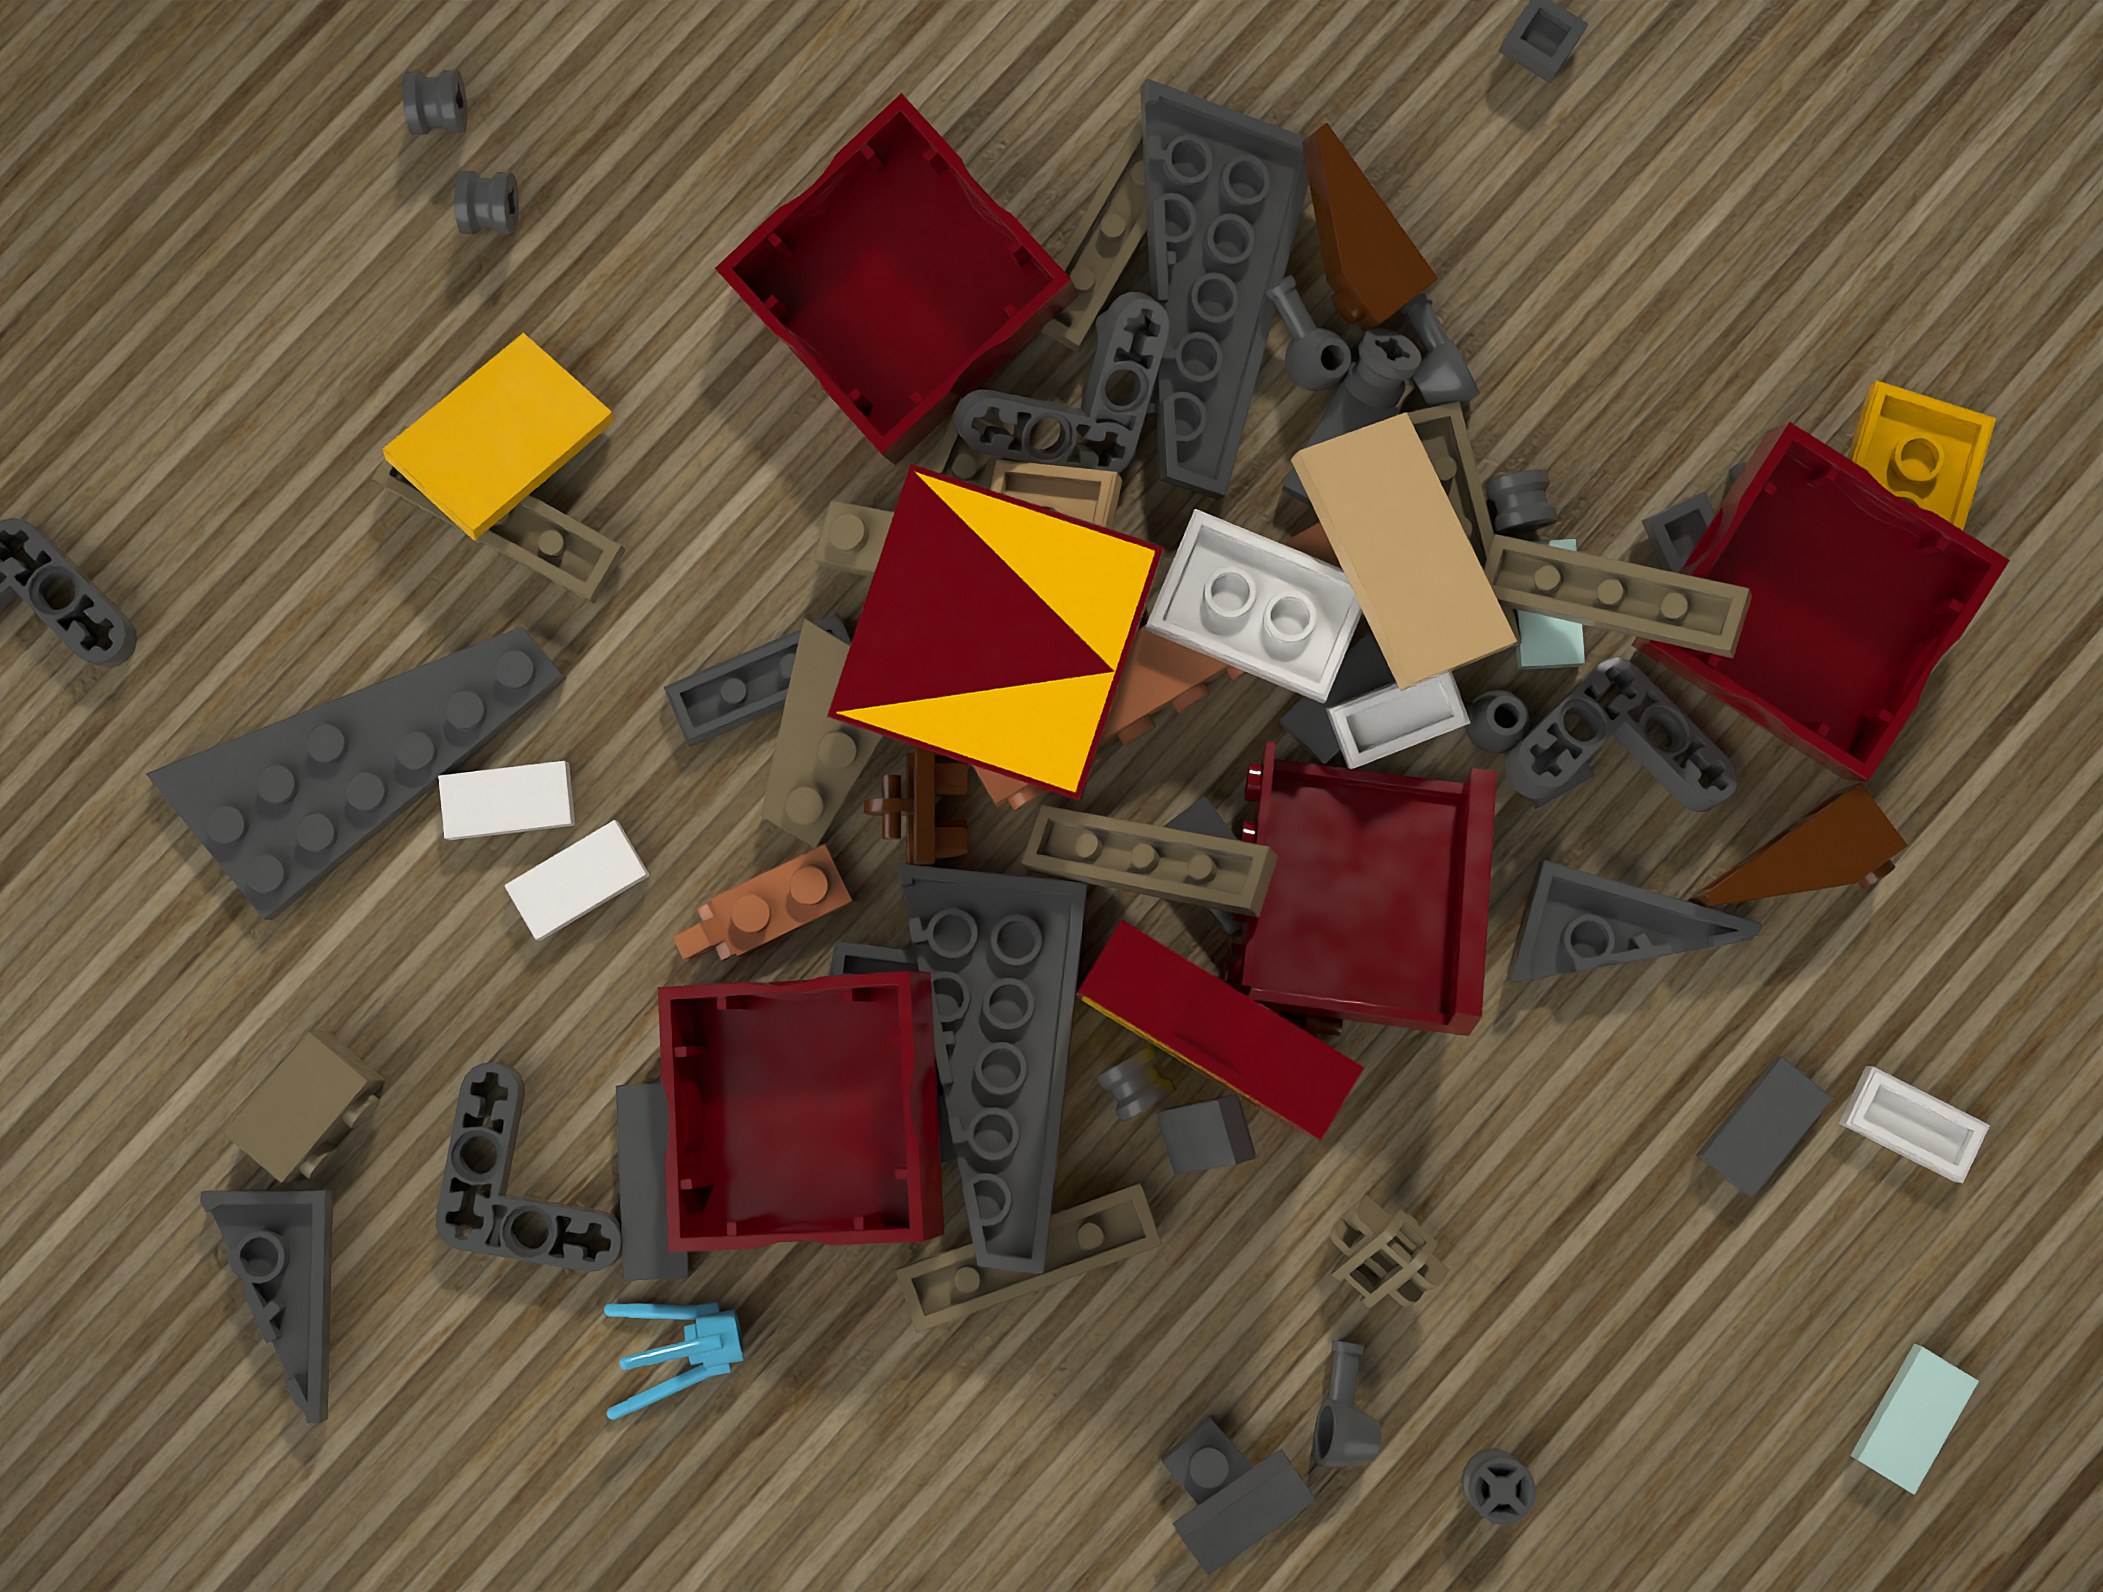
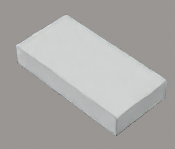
(1396, 719)
(506, 800)
(577, 880)
(1914, 1124)

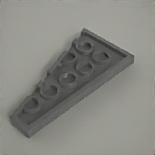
(1219, 234)
(323, 783)
(1003, 1025)

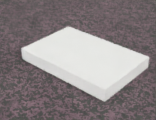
(1257, 606)

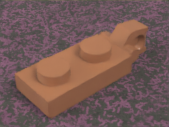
(767, 907)

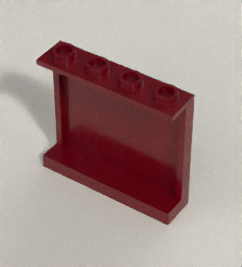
(1370, 895)

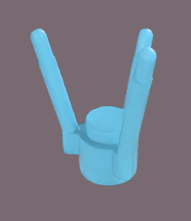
(711, 1341)

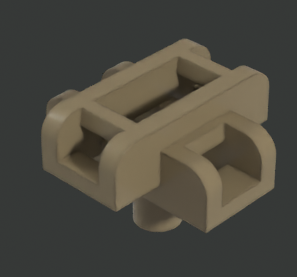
(1391, 1248)

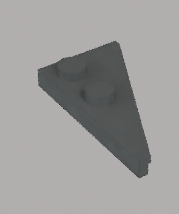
(1596, 922)
(284, 1257)

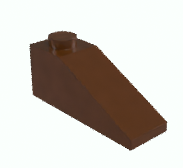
(1361, 242)
(1828, 847)

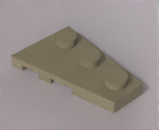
(814, 754)

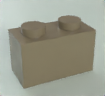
(306, 1108)

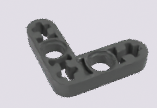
(1097, 413)
(31, 585)
(1625, 720)
(498, 1208)

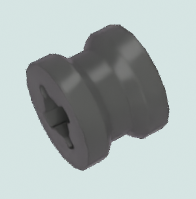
(434, 102)
(486, 203)
(1382, 367)
(1521, 502)
(1136, 1083)
(1508, 1496)

